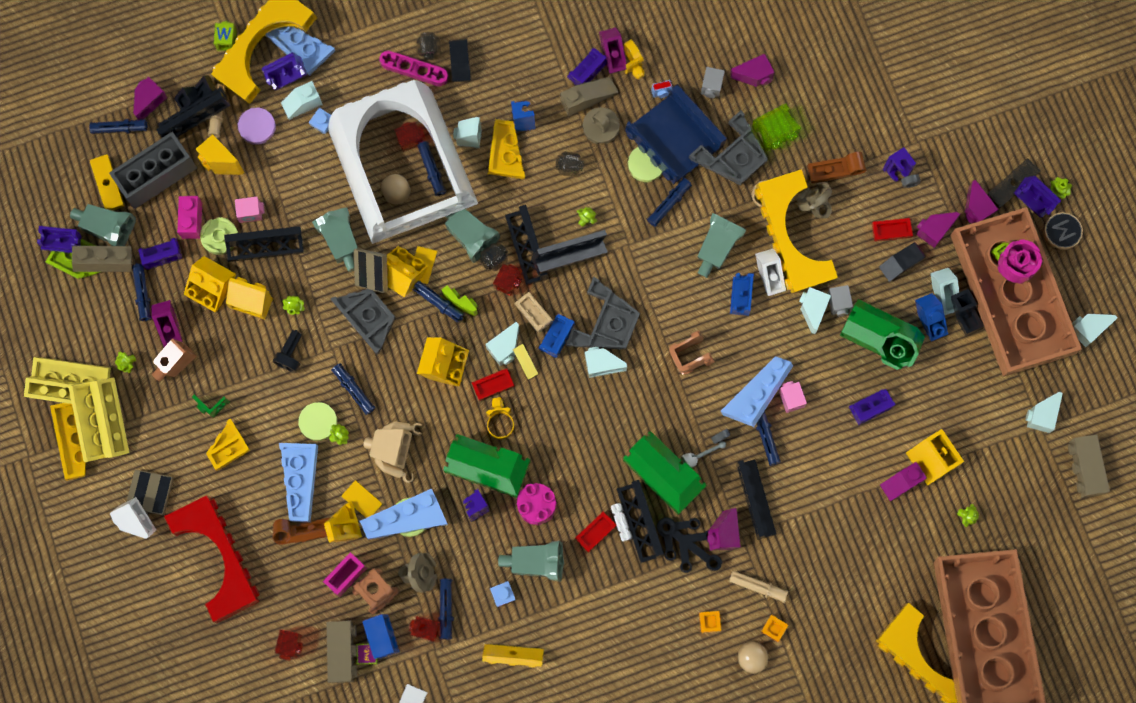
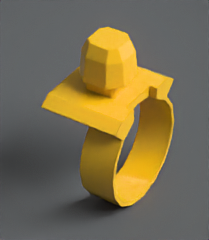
(635, 58)
(497, 408)

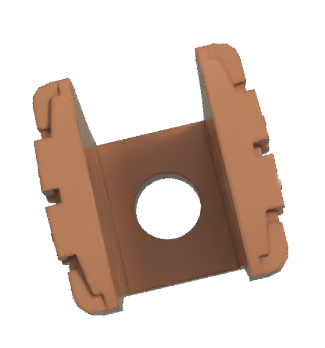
(695, 338)
(384, 594)

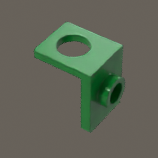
(215, 409)

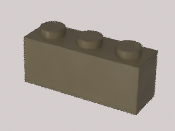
(102, 258)
(1088, 466)
(341, 652)

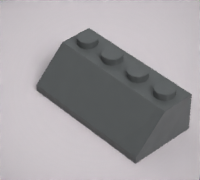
(153, 170)

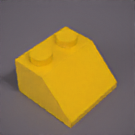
(217, 158)

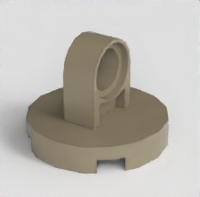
(601, 125)
(814, 199)
(420, 572)

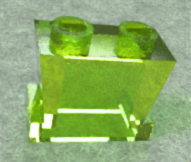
(776, 127)

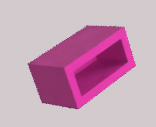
(189, 217)
(345, 574)

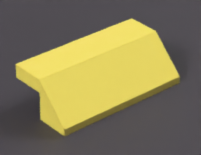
(53, 377)
(99, 419)

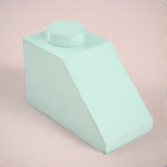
(301, 100)
(468, 132)
(944, 286)
(814, 307)
(1091, 326)
(503, 344)
(602, 362)
(1044, 414)

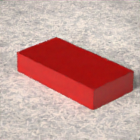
(892, 229)
(493, 384)
(595, 532)

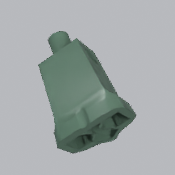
(105, 224)
(471, 233)
(338, 235)
(718, 243)
(536, 560)

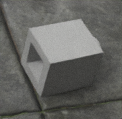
(712, 82)
(840, 300)

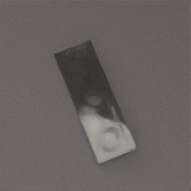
(1004, 190)

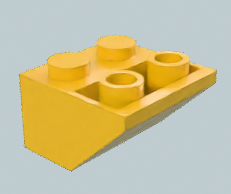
(404, 270)
(208, 283)
(248, 298)
(443, 361)
(935, 456)

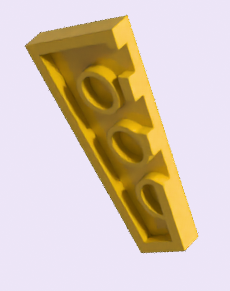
(68, 441)

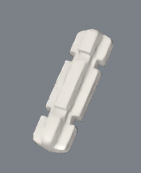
(621, 522)

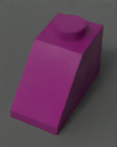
(613, 49)
(754, 72)
(147, 98)
(978, 204)
(936, 227)
(166, 322)
(903, 481)
(725, 531)

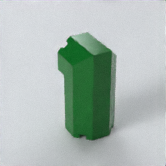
(883, 334)
(486, 465)
(663, 472)

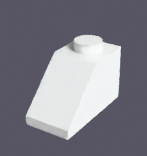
(771, 271)
(133, 519)

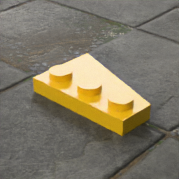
(504, 153)

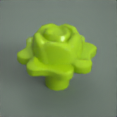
(1060, 187)
(587, 216)
(293, 305)
(124, 362)
(339, 434)
(968, 515)

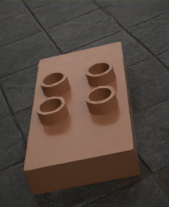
(1022, 320)
(988, 628)

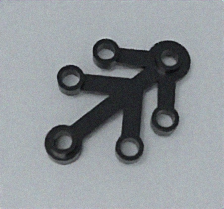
(686, 543)

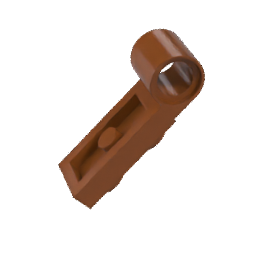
(837, 168)
(285, 533)

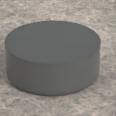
(911, 181)
(720, 436)

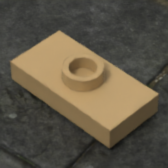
(533, 312)

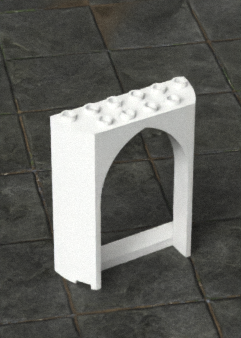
(346, 130)

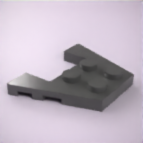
(739, 159)
(613, 325)

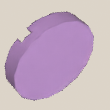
(256, 125)

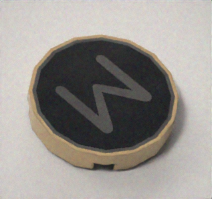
(1063, 231)

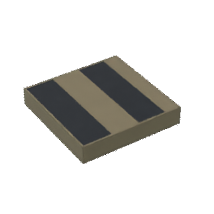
(370, 270)
(151, 491)

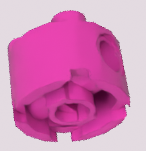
(1019, 261)
(536, 504)

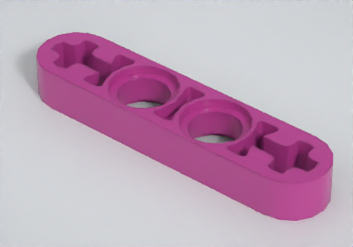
(412, 71)

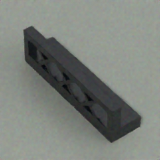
(194, 114)
(261, 237)
(532, 241)
(569, 252)
(756, 499)
(647, 519)

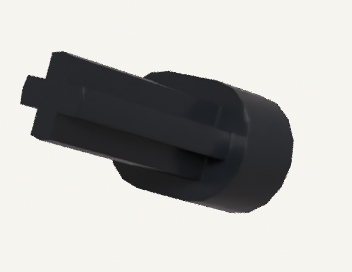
(284, 358)

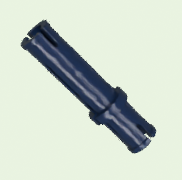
(118, 126)
(434, 175)
(675, 195)
(141, 293)
(443, 305)
(350, 385)
(763, 428)
(445, 633)

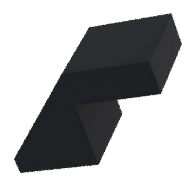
(459, 60)
(189, 95)
(902, 261)
(964, 309)

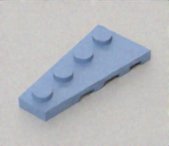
(297, 41)
(757, 394)
(299, 471)
(410, 515)

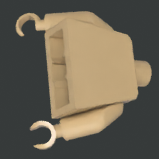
(391, 447)

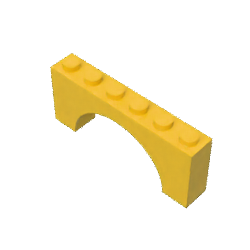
(235, 66)
(798, 269)
(901, 641)

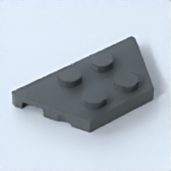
(367, 316)

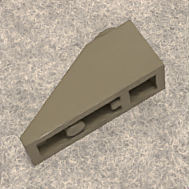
(587, 95)

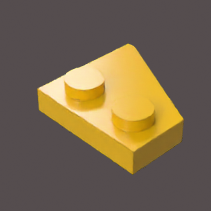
(227, 446)
(343, 525)

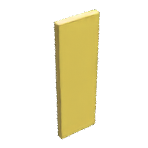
(525, 361)

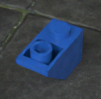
(932, 316)

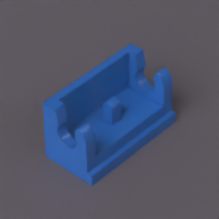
(522, 120)
(741, 294)
(557, 336)
(380, 636)

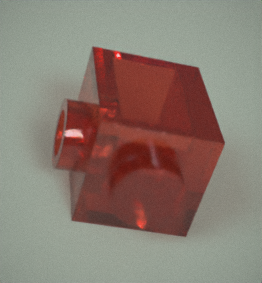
(409, 135)
(507, 279)
(424, 629)
(288, 645)

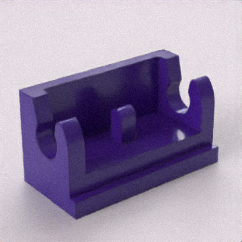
(588, 68)
(284, 71)
(901, 162)
(1037, 196)
(58, 239)
(160, 254)
(872, 406)
(476, 507)

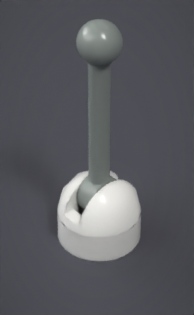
(692, 459)

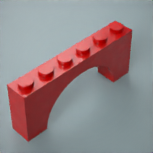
(236, 590)

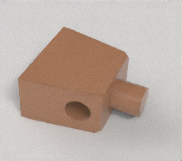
(172, 359)

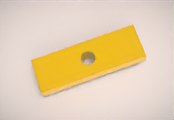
(109, 194)
(513, 655)

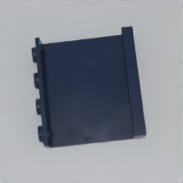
(673, 133)

